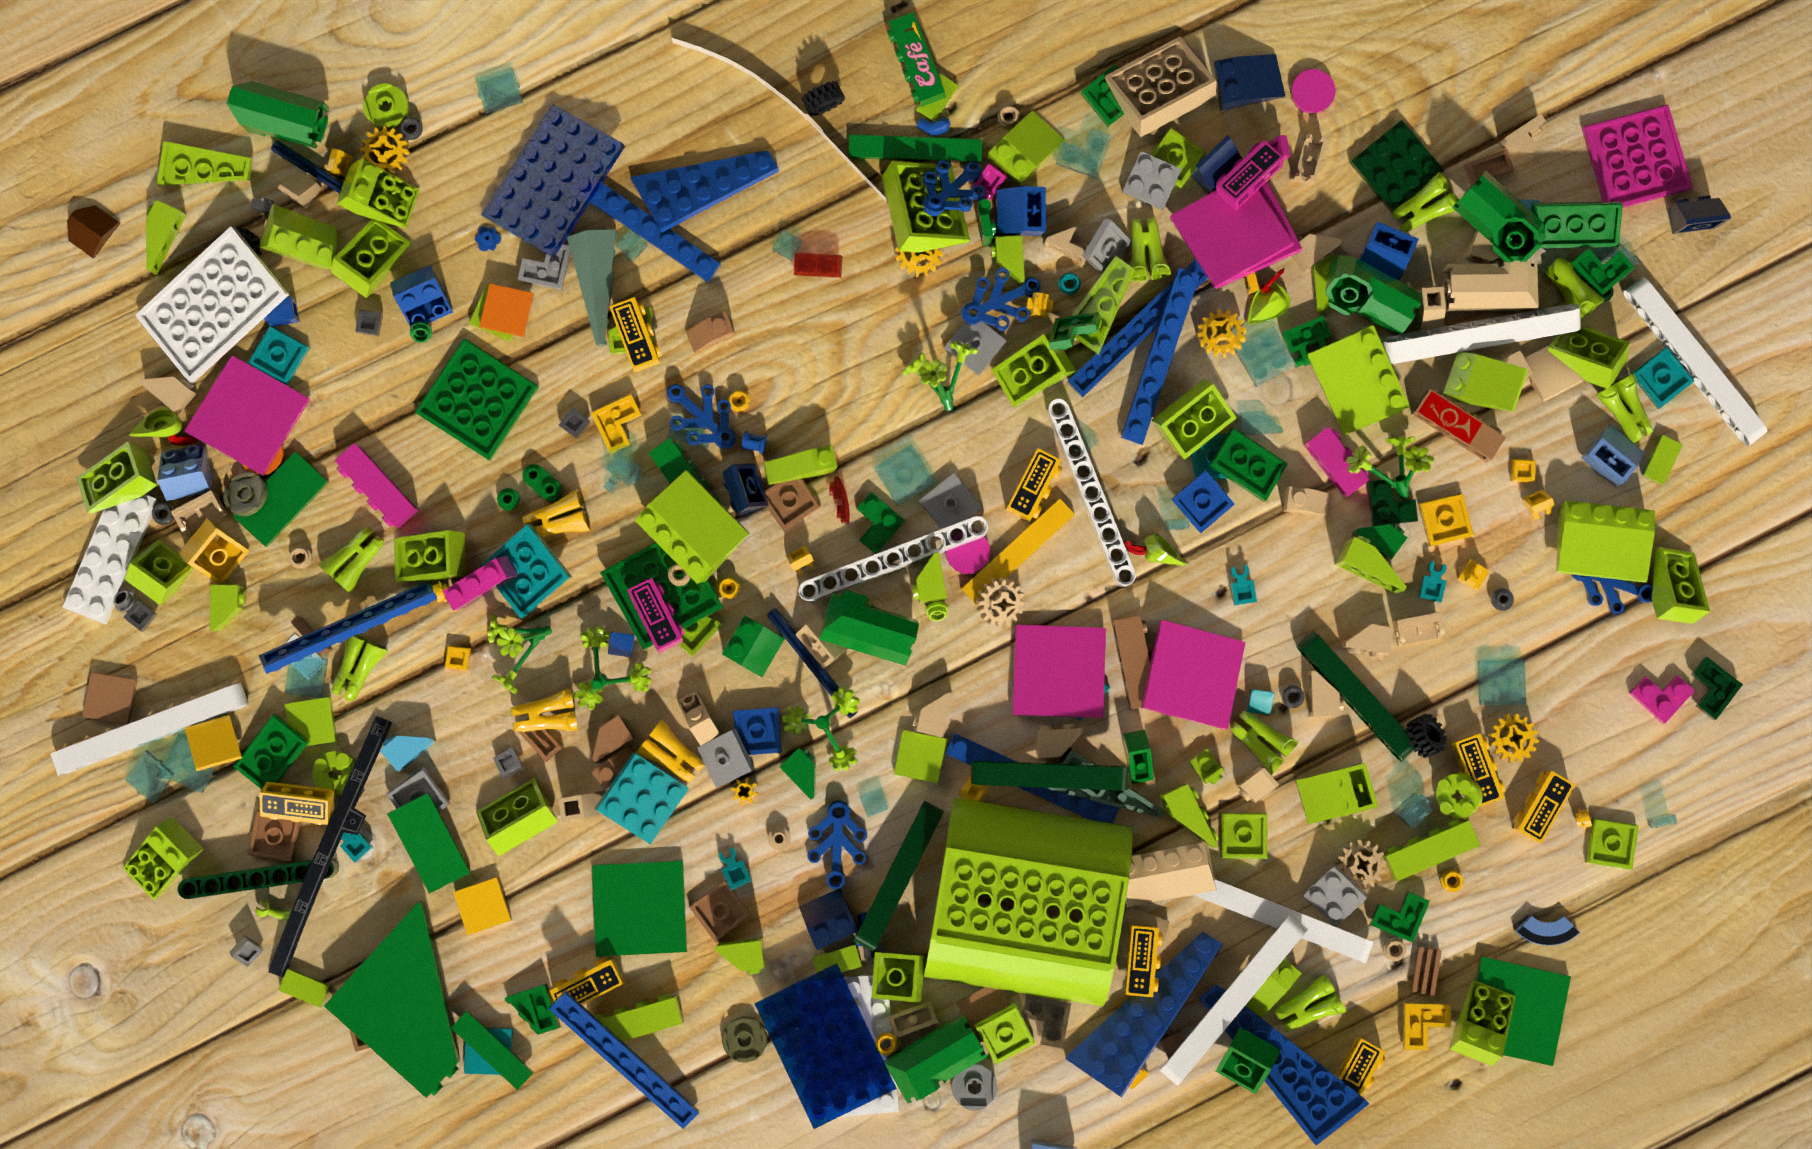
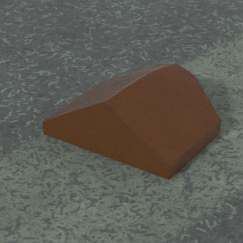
(90, 229)

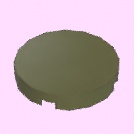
(245, 494)
(744, 1039)

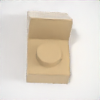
(1521, 138)
(1061, 243)

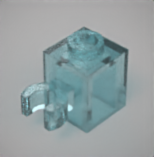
(622, 470)
(1414, 810)

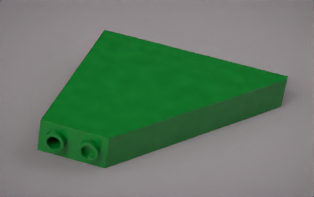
(401, 1005)

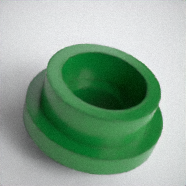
(420, 337)
(514, 502)

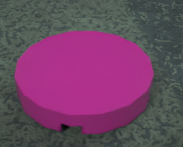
(1313, 91)
(970, 556)

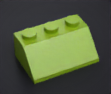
(300, 238)
(1194, 418)
(516, 817)

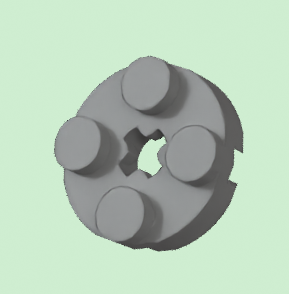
(983, 1096)

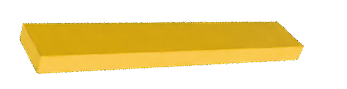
(1020, 548)

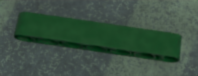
(1356, 695)
(1049, 775)
(899, 875)
(247, 879)

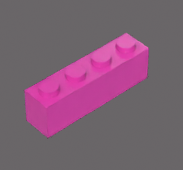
(376, 485)

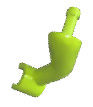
(280, 914)

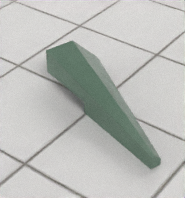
(593, 262)
(1119, 798)

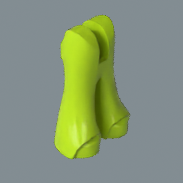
(1443, 206)
(1158, 265)
(1572, 287)
(1632, 415)
(351, 574)
(370, 657)
(1281, 742)
(1326, 1007)

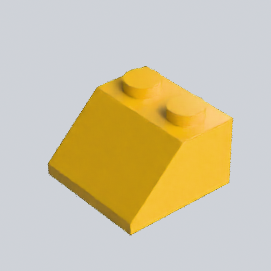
(213, 552)

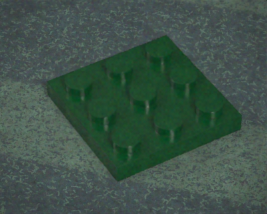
(1396, 166)

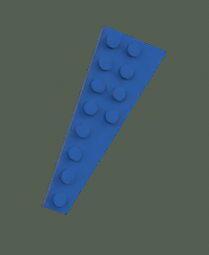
(1128, 1037)
(1303, 1085)

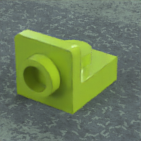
(1207, 767)

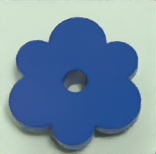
(491, 243)

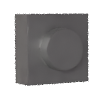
(262, 206)
(369, 323)
(574, 423)
(140, 615)
(508, 763)
(246, 951)

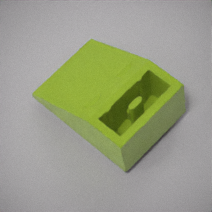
(377, 194)
(1337, 793)
(1183, 808)
(162, 857)
(1483, 1023)

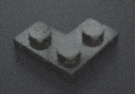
(1053, 1014)

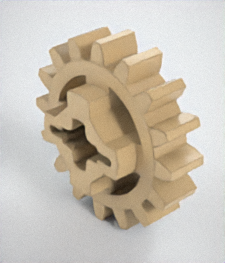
(1005, 609)
(1366, 874)

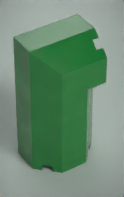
(278, 113)
(1501, 219)
(1371, 294)
(868, 629)
(935, 1058)

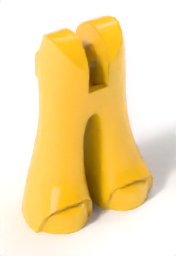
(572, 523)
(558, 701)
(665, 736)

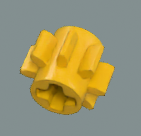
(1039, 305)
(751, 792)

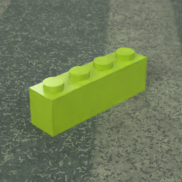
(1431, 849)
(644, 1017)

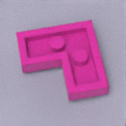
(1664, 702)

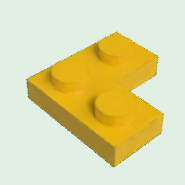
(610, 421)
(1418, 1018)

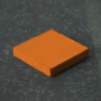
(506, 310)

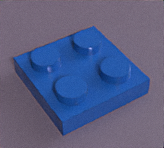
(1202, 501)
(759, 730)

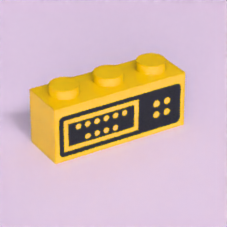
(636, 334)
(1034, 485)
(1475, 761)
(296, 803)
(1542, 806)
(1142, 960)
(590, 983)
(1360, 1065)

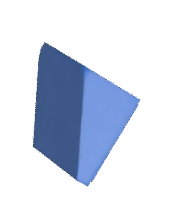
(621, 644)

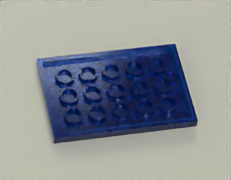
(553, 180)
(825, 1045)

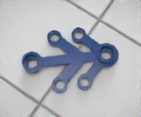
(935, 204)
(998, 302)
(704, 419)
(1607, 585)
(838, 840)

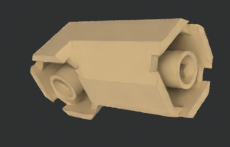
(1491, 287)

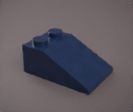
(1247, 80)

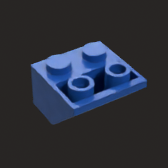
(1021, 211)
(1388, 250)
(421, 296)

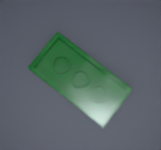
(1580, 223)
(288, 494)
(428, 842)

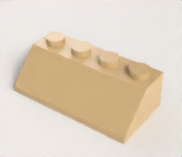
(1170, 874)

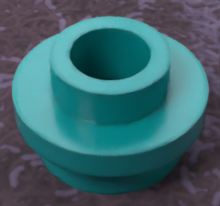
(1069, 277)

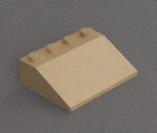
(1161, 86)

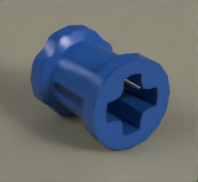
(754, 442)

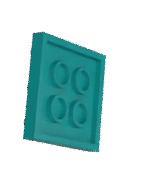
(537, 569)
(641, 798)

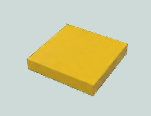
(1446, 519)
(213, 743)
(482, 906)

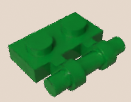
(986, 226)
(1306, 335)

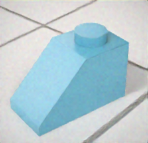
(404, 749)

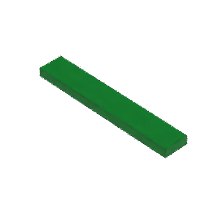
(915, 148)

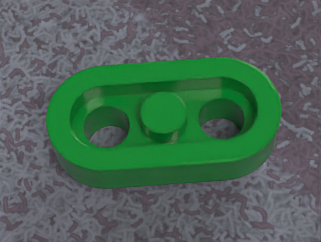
(541, 482)

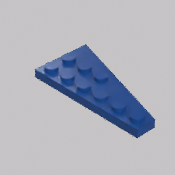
(689, 190)

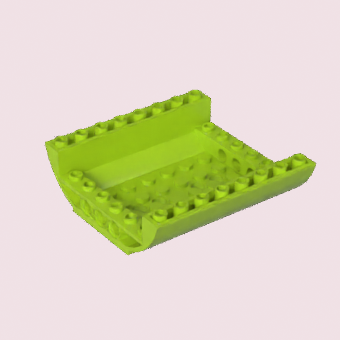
(1037, 864)

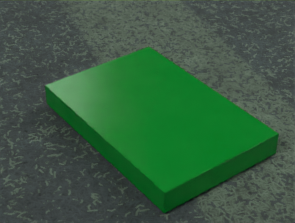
(1248, 464)
(271, 752)

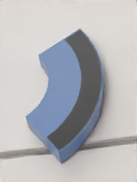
(1547, 932)

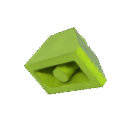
(1010, 256)
(225, 604)

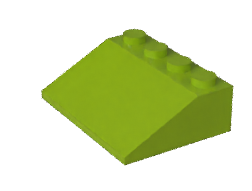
(912, 225)
(1358, 380)
(692, 527)
(1604, 541)

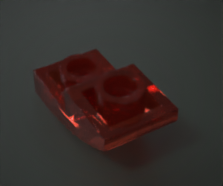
(818, 265)
(839, 495)

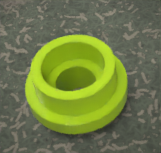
(937, 611)

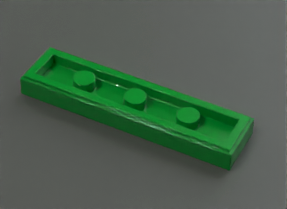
(492, 1050)

